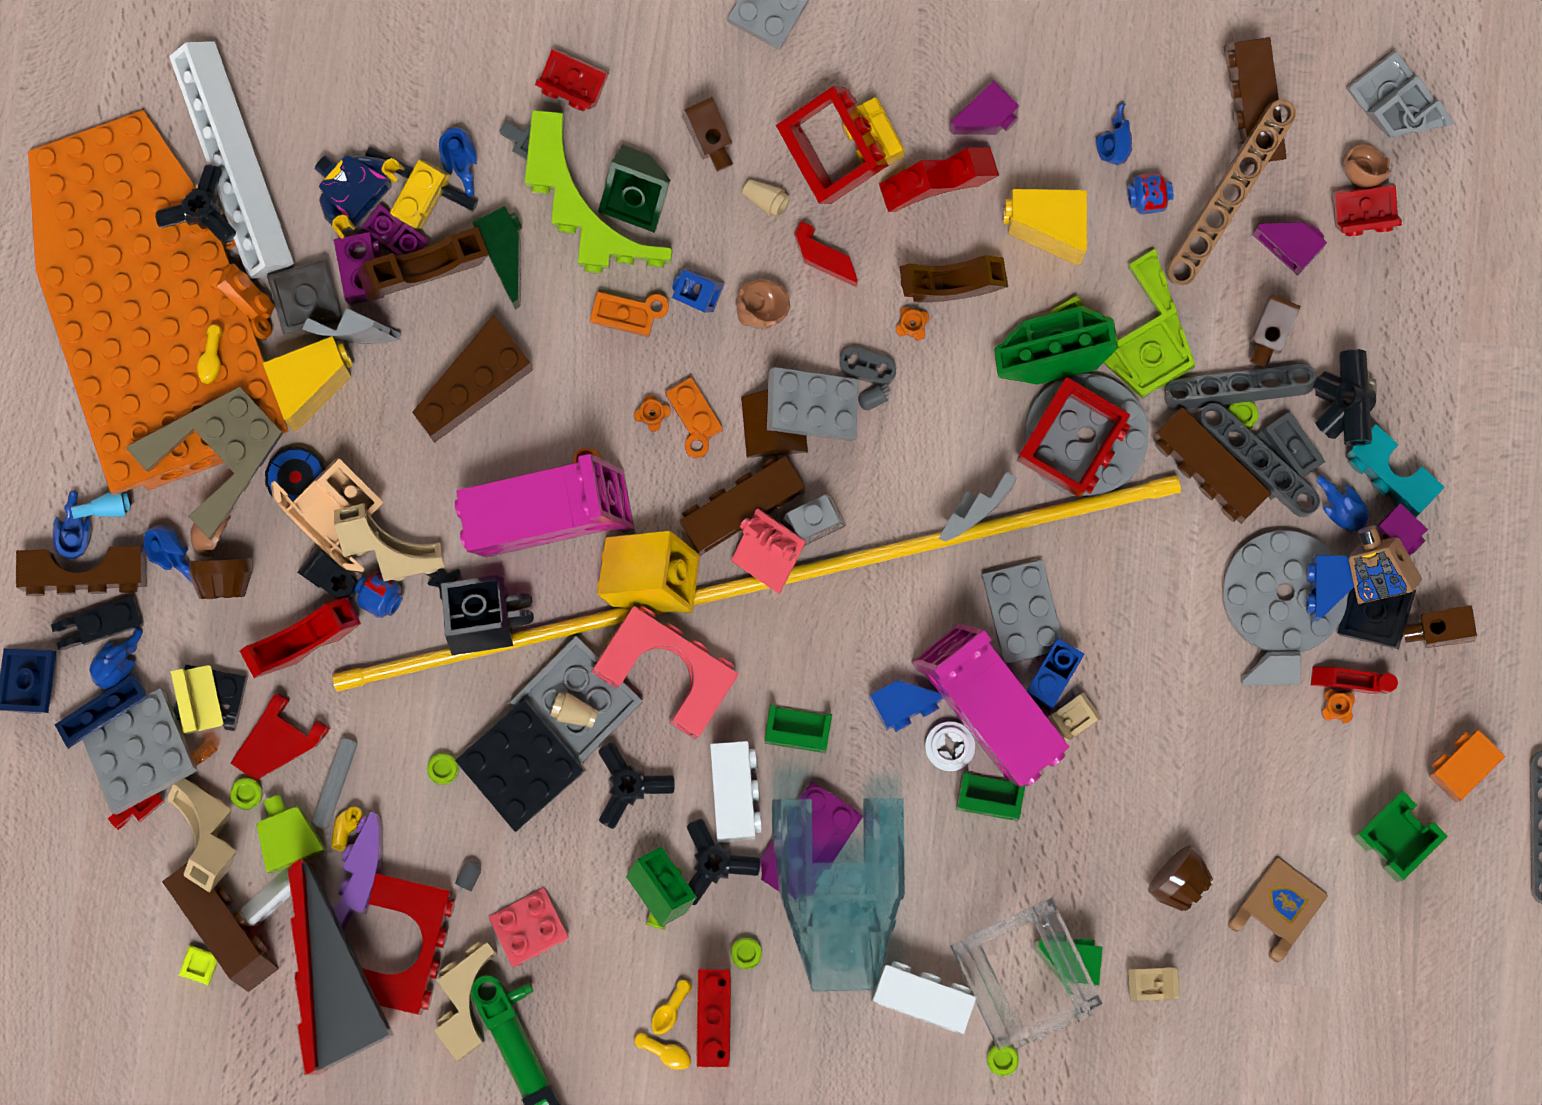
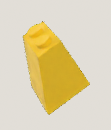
(1049, 221)
(308, 379)
(649, 572)

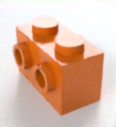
(1466, 765)

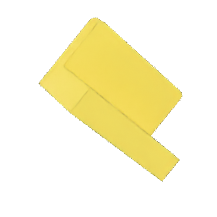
(197, 699)

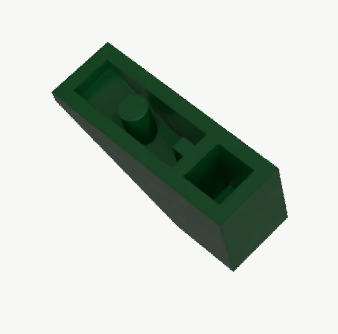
(504, 249)

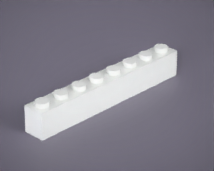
(229, 148)

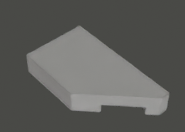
(1275, 669)

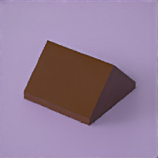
(765, 442)

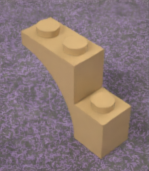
(395, 557)
(206, 818)
(459, 1030)

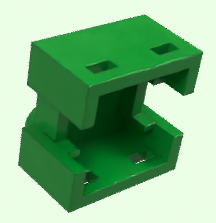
(1399, 837)

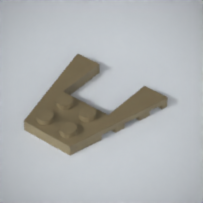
(234, 431)

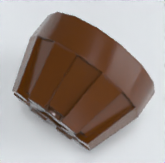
(220, 577)
(1181, 880)

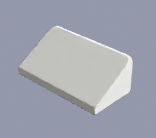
(267, 899)

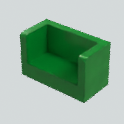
(797, 729)
(990, 797)
(661, 886)

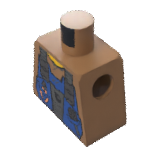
(1381, 567)

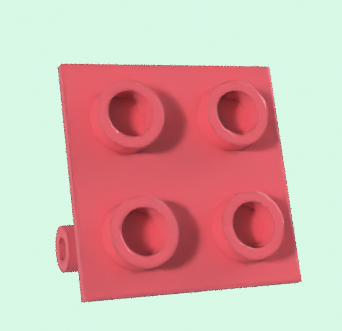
(767, 550)
(528, 927)

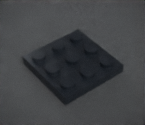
(520, 765)

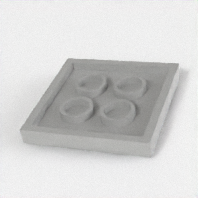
(571, 673)
(140, 753)

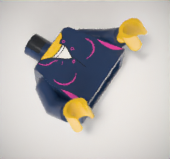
(353, 188)

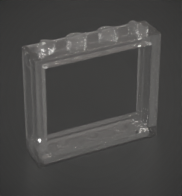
(990, 995)

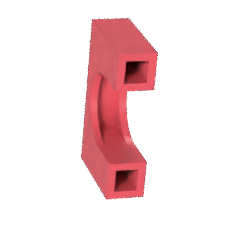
(708, 676)

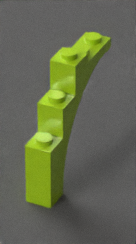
(549, 171)

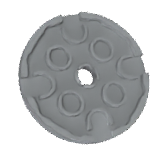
(1072, 457)
(1252, 597)

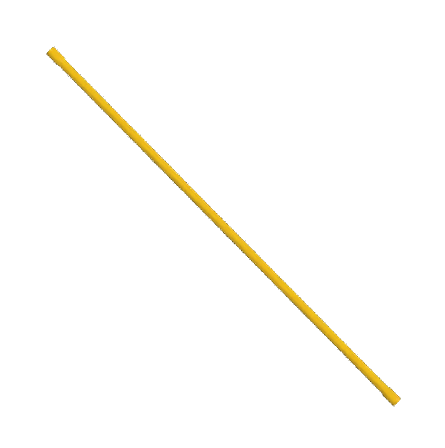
(1154, 489)

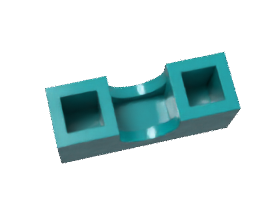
(1373, 459)

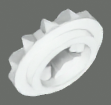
(956, 733)

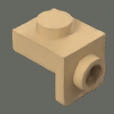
(1074, 717)
(1154, 984)

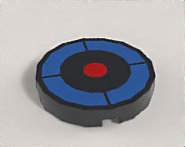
(293, 470)

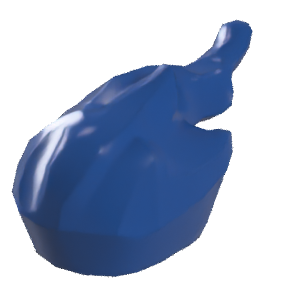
(1117, 146)
(458, 152)
(1348, 508)
(71, 536)
(165, 546)
(111, 663)

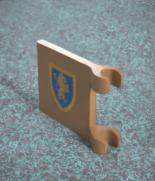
(1283, 904)

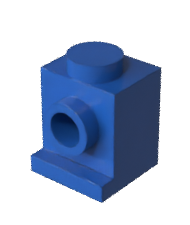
(709, 293)

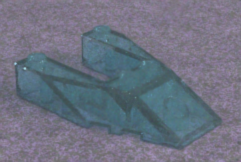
(841, 909)

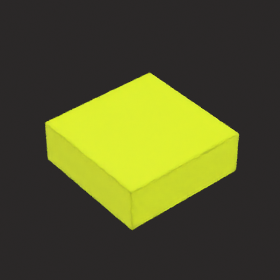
(198, 965)

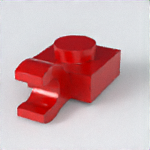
(139, 810)

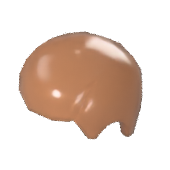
(1366, 166)
(200, 541)

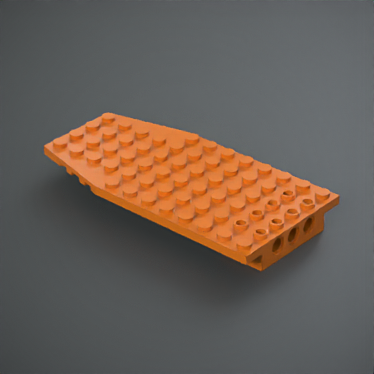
(136, 296)

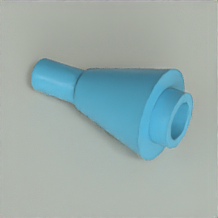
(103, 506)

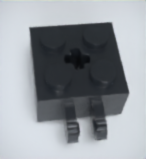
(480, 615)

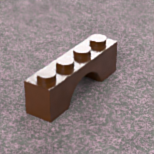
(399, 272)
(121, 568)

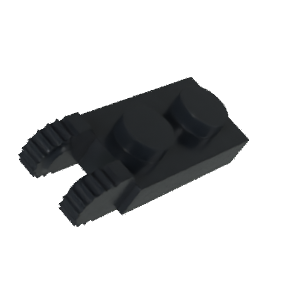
(100, 622)

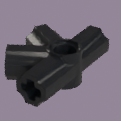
(1349, 399)

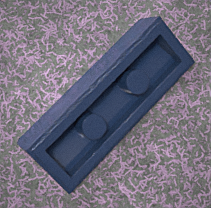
(101, 710)

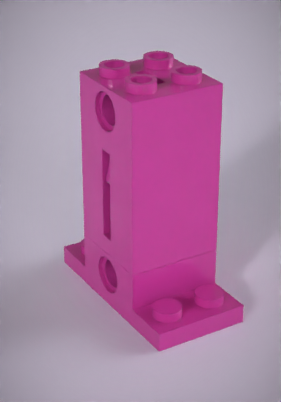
(544, 507)
(992, 704)

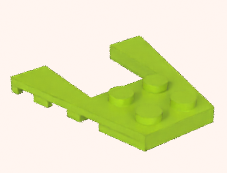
(1159, 348)

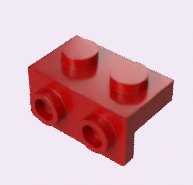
(572, 80)
(1366, 209)

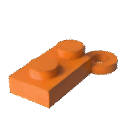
(248, 299)
(627, 314)
(695, 416)

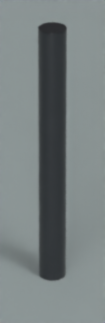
(449, 192)

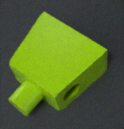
(286, 836)

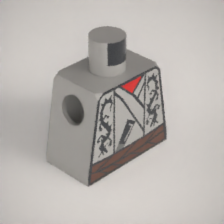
(814, 519)

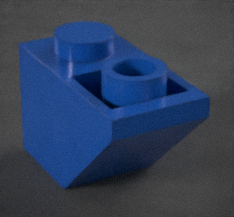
(1329, 581)
(1054, 674)
(902, 701)

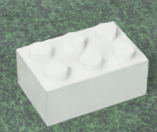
(735, 792)
(924, 997)

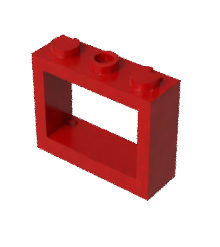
(808, 161)
(1104, 455)
(713, 1018)

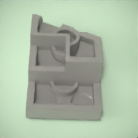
(1397, 98)
(354, 329)
(974, 509)

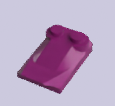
(831, 828)

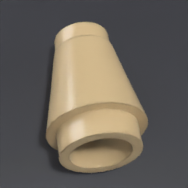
(767, 197)
(572, 710)

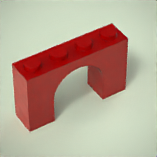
(429, 909)

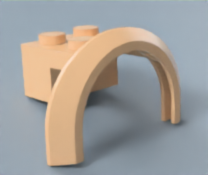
(315, 506)

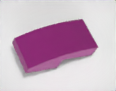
(393, 233)

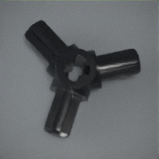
(205, 217)
(645, 785)
(706, 847)

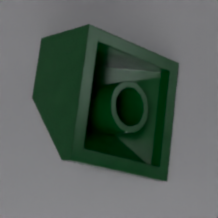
(635, 189)

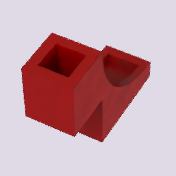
(934, 177)
(299, 640)

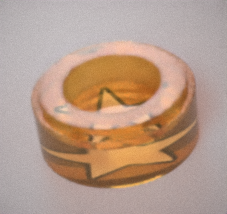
(204, 752)

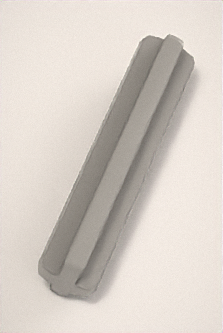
(334, 783)

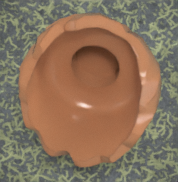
(762, 304)

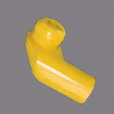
(343, 826)

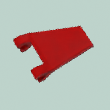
(275, 742)

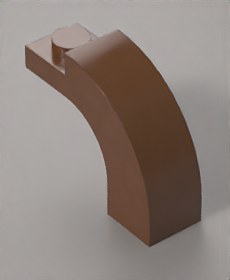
(953, 281)

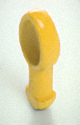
(209, 362)
(667, 1014)
(670, 1054)

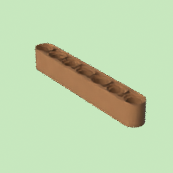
(1243, 184)

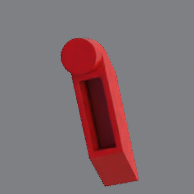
(823, 257)
(1353, 680)

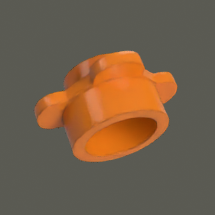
(917, 331)
(651, 404)
(1346, 702)

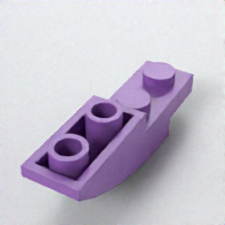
(364, 861)

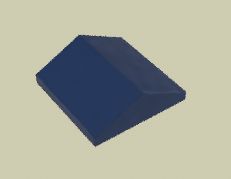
(26, 680)

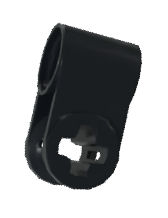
(326, 573)

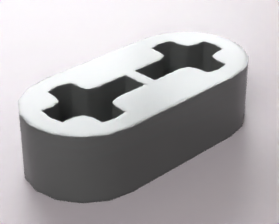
(870, 359)

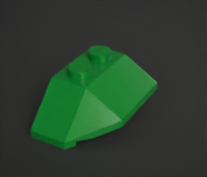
(1056, 346)

